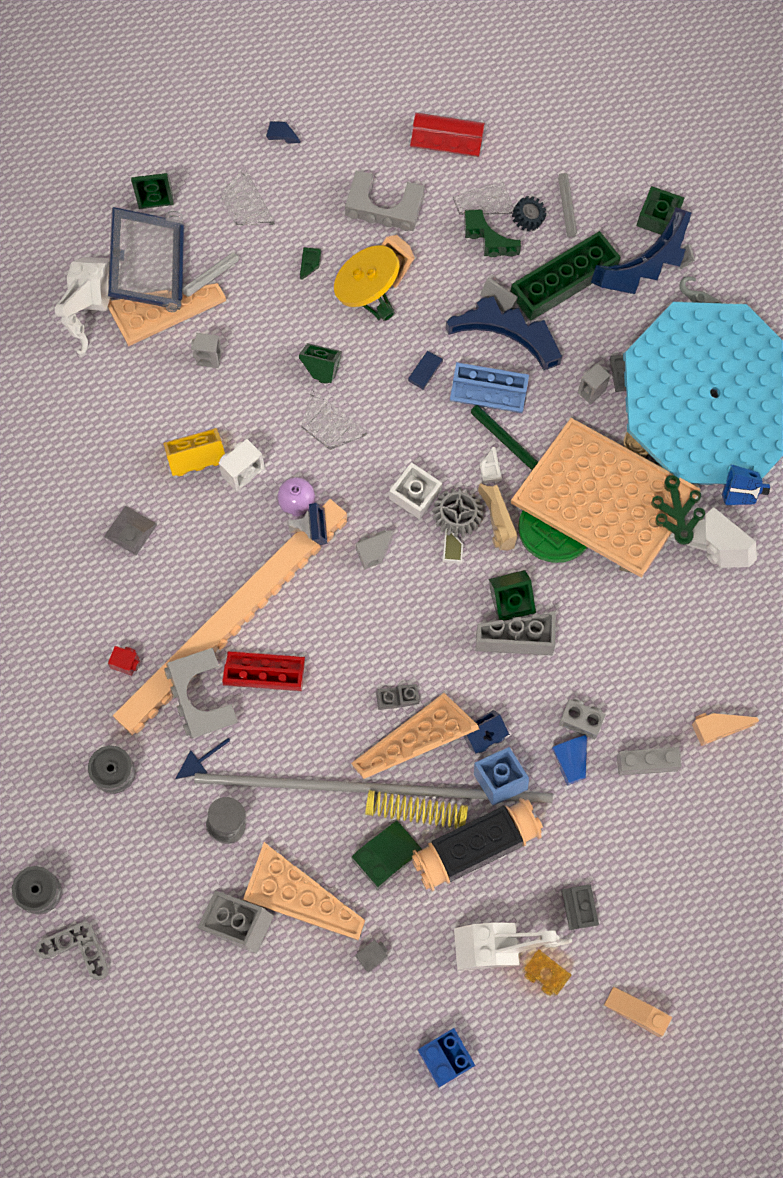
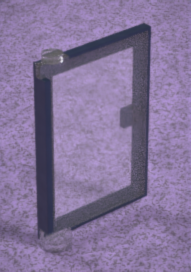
(146, 258)

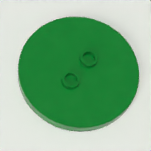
(547, 542)

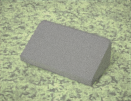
(503, 297)

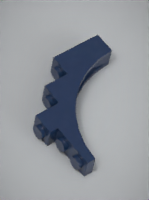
(648, 265)
(488, 317)

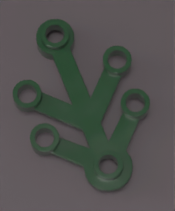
(678, 512)

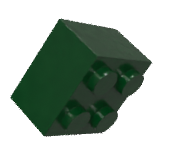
(658, 210)

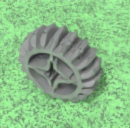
(473, 512)

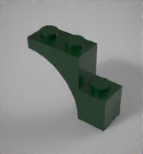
(493, 243)

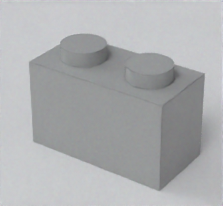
(594, 383)

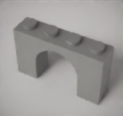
(401, 216)
(197, 721)

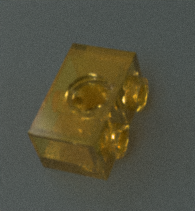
(558, 978)

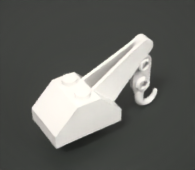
(86, 291)
(722, 540)
(496, 945)

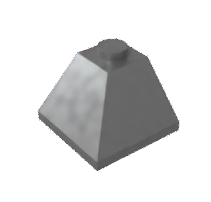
(130, 530)

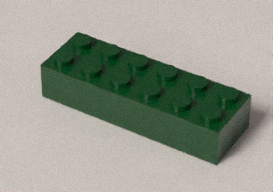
(563, 276)

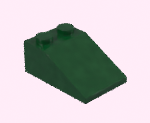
(153, 190)
(385, 854)

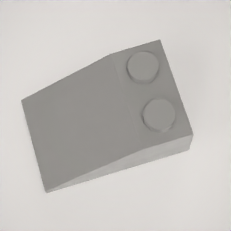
(236, 921)

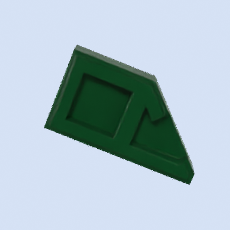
(310, 261)

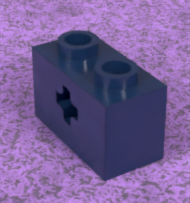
(495, 732)

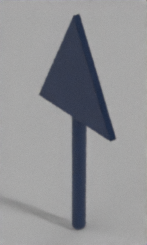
(193, 765)

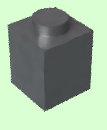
(372, 955)

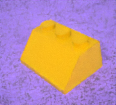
(194, 452)

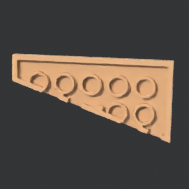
(143, 320)
(428, 729)
(290, 892)

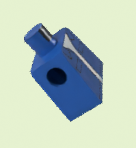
(743, 486)

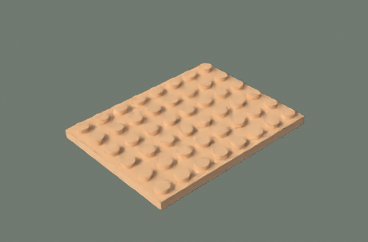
(601, 496)

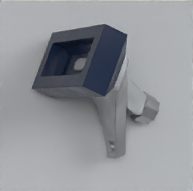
(312, 524)

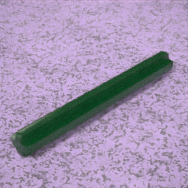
(504, 437)

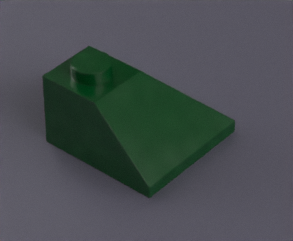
(320, 362)

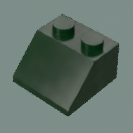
(512, 595)

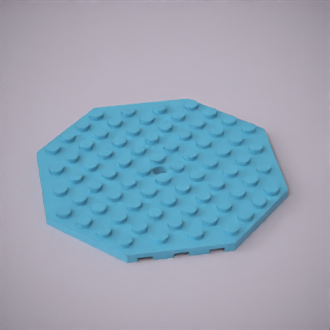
(670, 386)

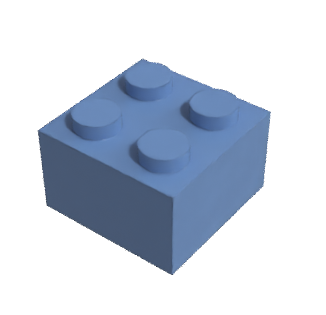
(501, 776)

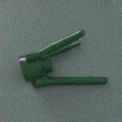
(384, 309)

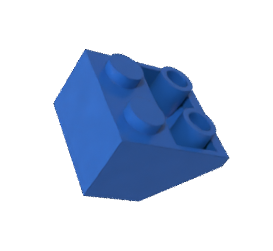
(446, 1057)

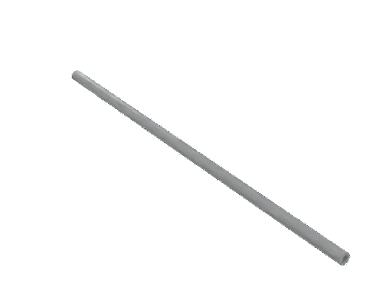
(361, 787)

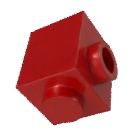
(124, 660)

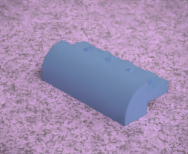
(489, 387)

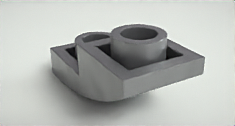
(397, 697)

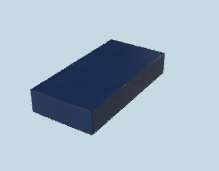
(425, 370)

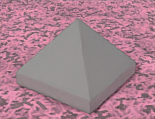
(688, 257)

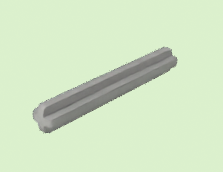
(567, 205)
(210, 274)

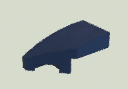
(281, 131)

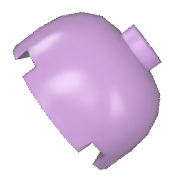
(295, 496)

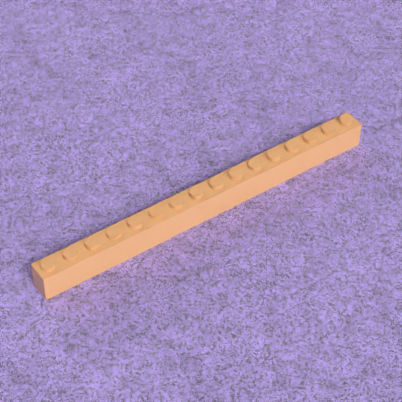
(230, 618)

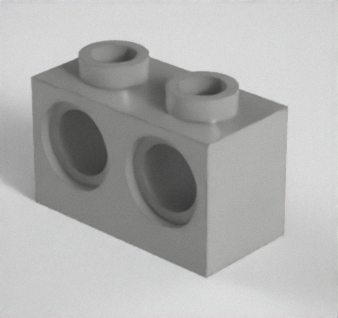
(206, 350)
(580, 723)

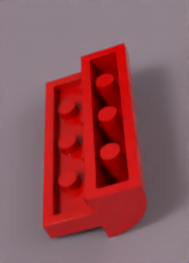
(447, 134)
(264, 671)

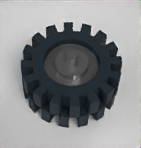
(529, 213)

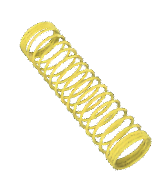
(462, 811)

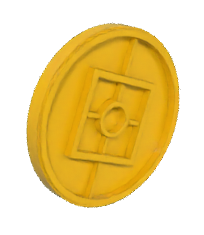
(366, 276)

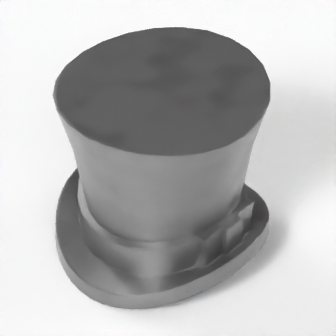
(226, 820)

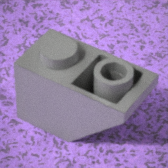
(373, 549)

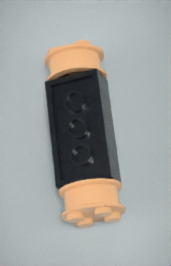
(477, 844)

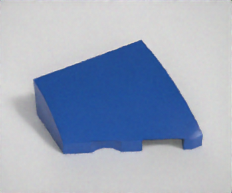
(572, 759)

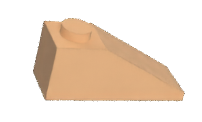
(717, 726)
(638, 1012)

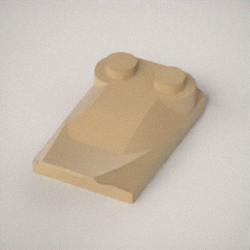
(503, 528)

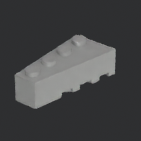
(520, 635)

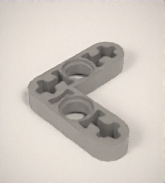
(83, 943)

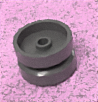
(100, 769)
(36, 902)

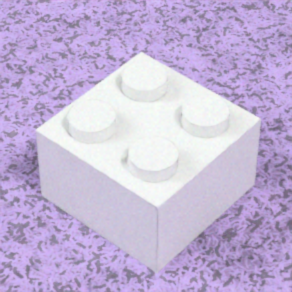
(241, 464)
(415, 490)

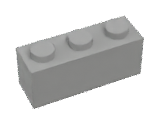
(649, 761)

